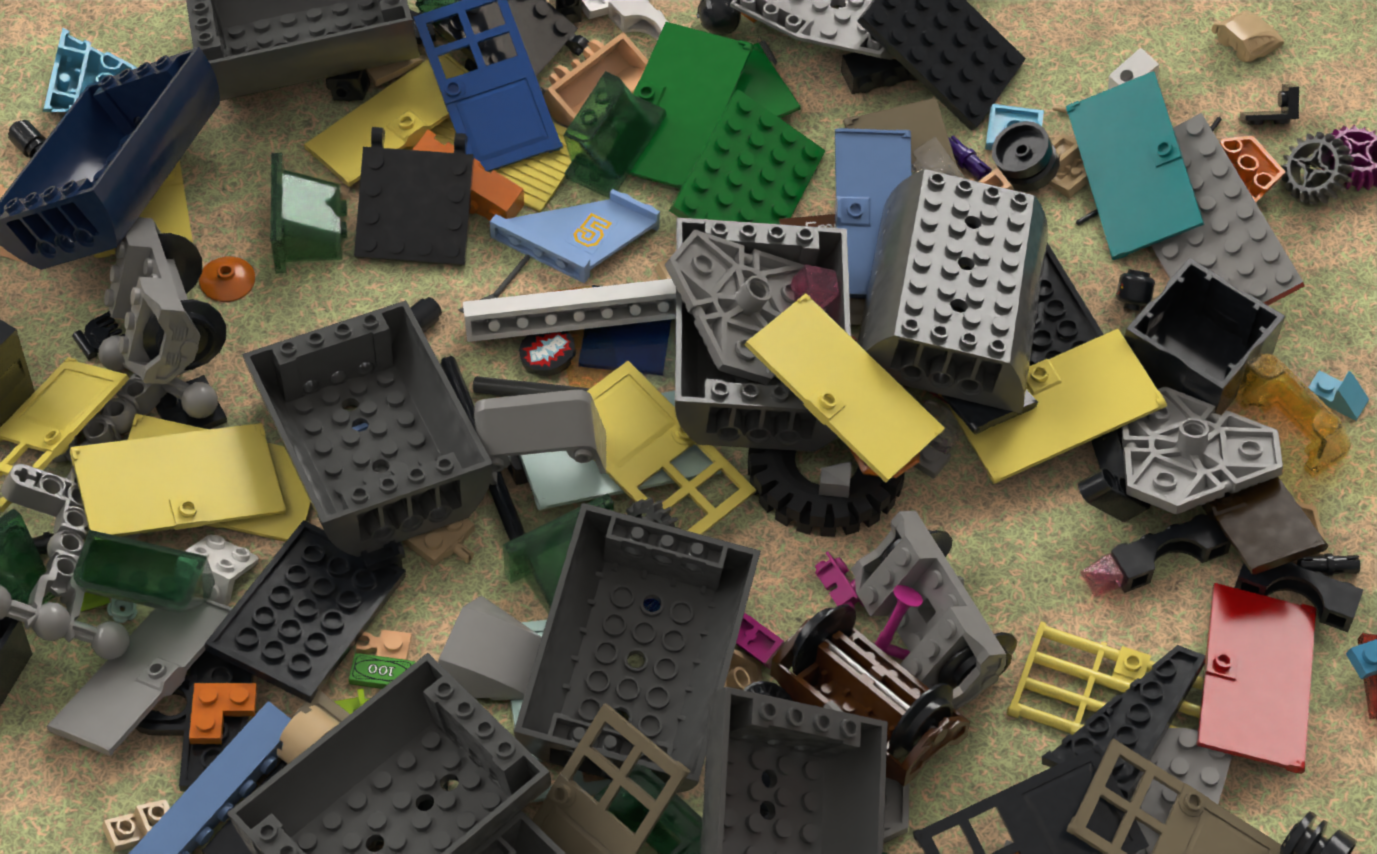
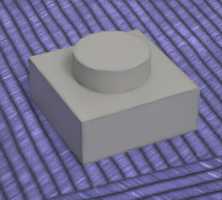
(932, 461)

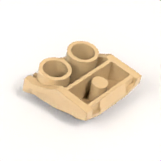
(1247, 35)

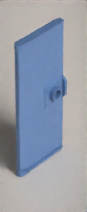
(866, 172)

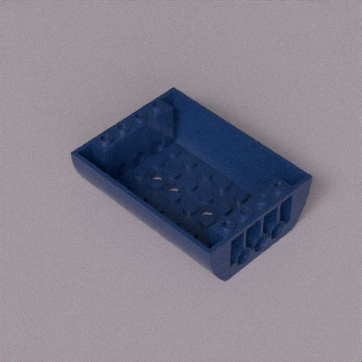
(107, 160)

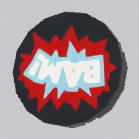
(547, 352)

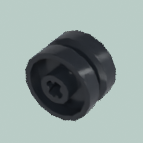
(1026, 156)

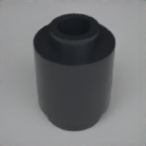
(25, 137)
(426, 312)

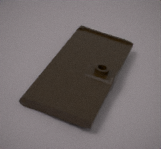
(1265, 525)

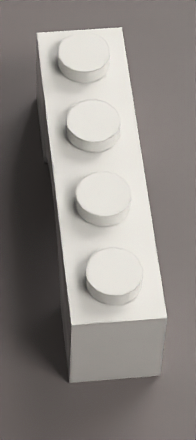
(636, 16)

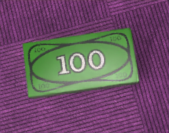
(376, 670)

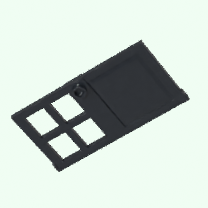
(1040, 812)

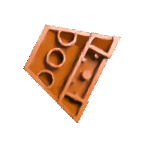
(1253, 164)

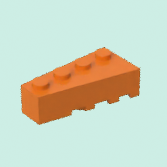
(490, 191)

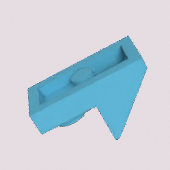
(1342, 396)

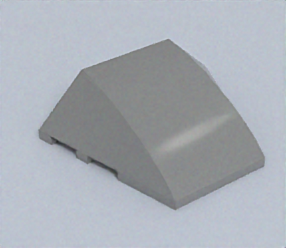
(490, 652)

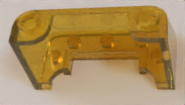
(1271, 384)

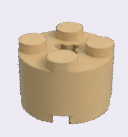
(304, 731)

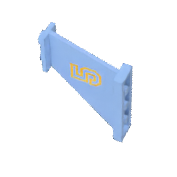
(578, 235)

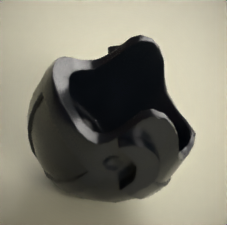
(718, 16)

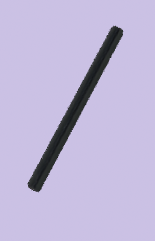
(499, 491)

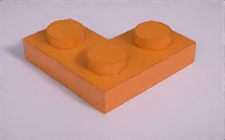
(214, 702)

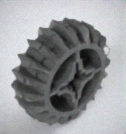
(1321, 147)

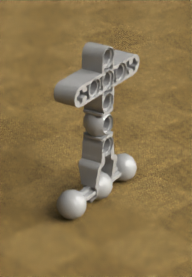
(52, 621)

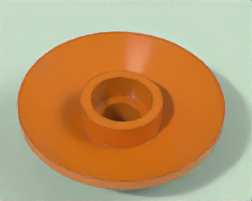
(227, 287)

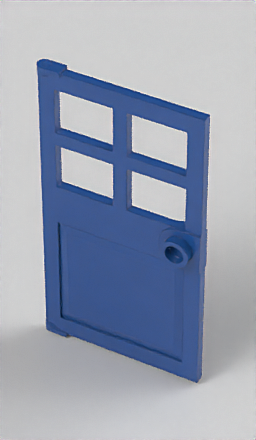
(497, 103)

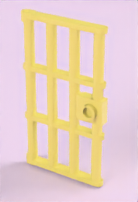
(1128, 667)

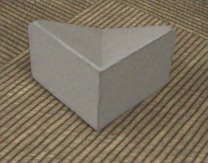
(835, 480)

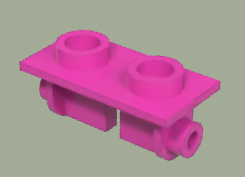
(834, 573)

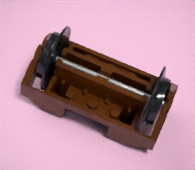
(847, 668)

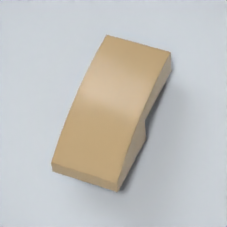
(129, 829)

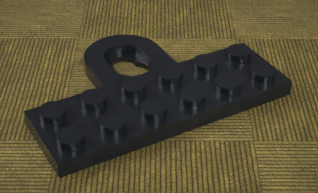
(198, 757)

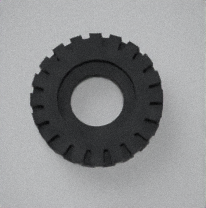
(798, 499)

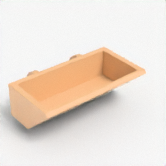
(573, 87)

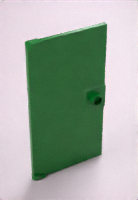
(693, 80)

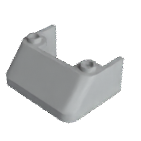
(541, 425)

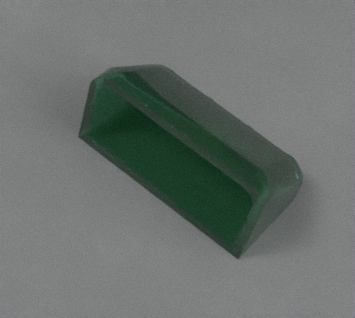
(143, 573)

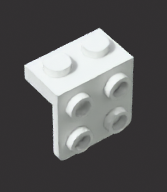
(226, 563)

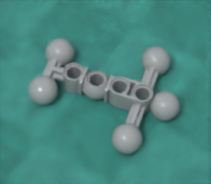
(138, 397)

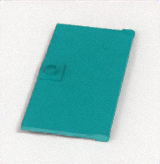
(1134, 165)

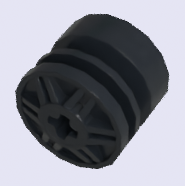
(1305, 840)

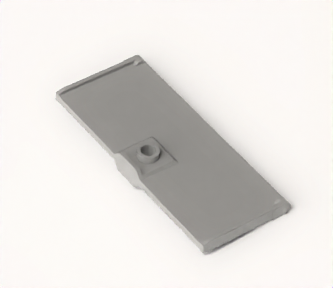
(134, 683)

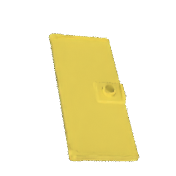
(402, 109)

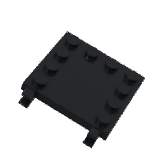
(539, 25)
(414, 203)

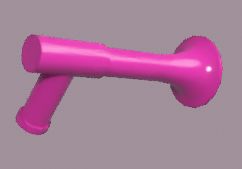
(906, 598)

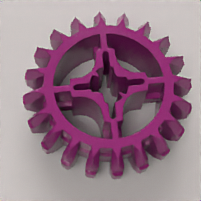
(1362, 148)

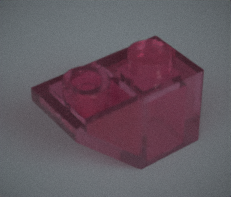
(816, 283)

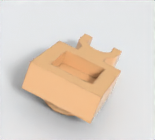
(389, 644)

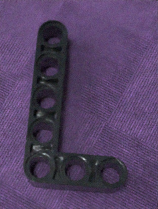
(1107, 486)

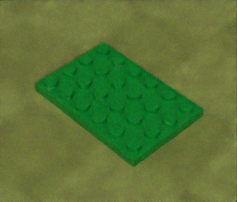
(748, 168)

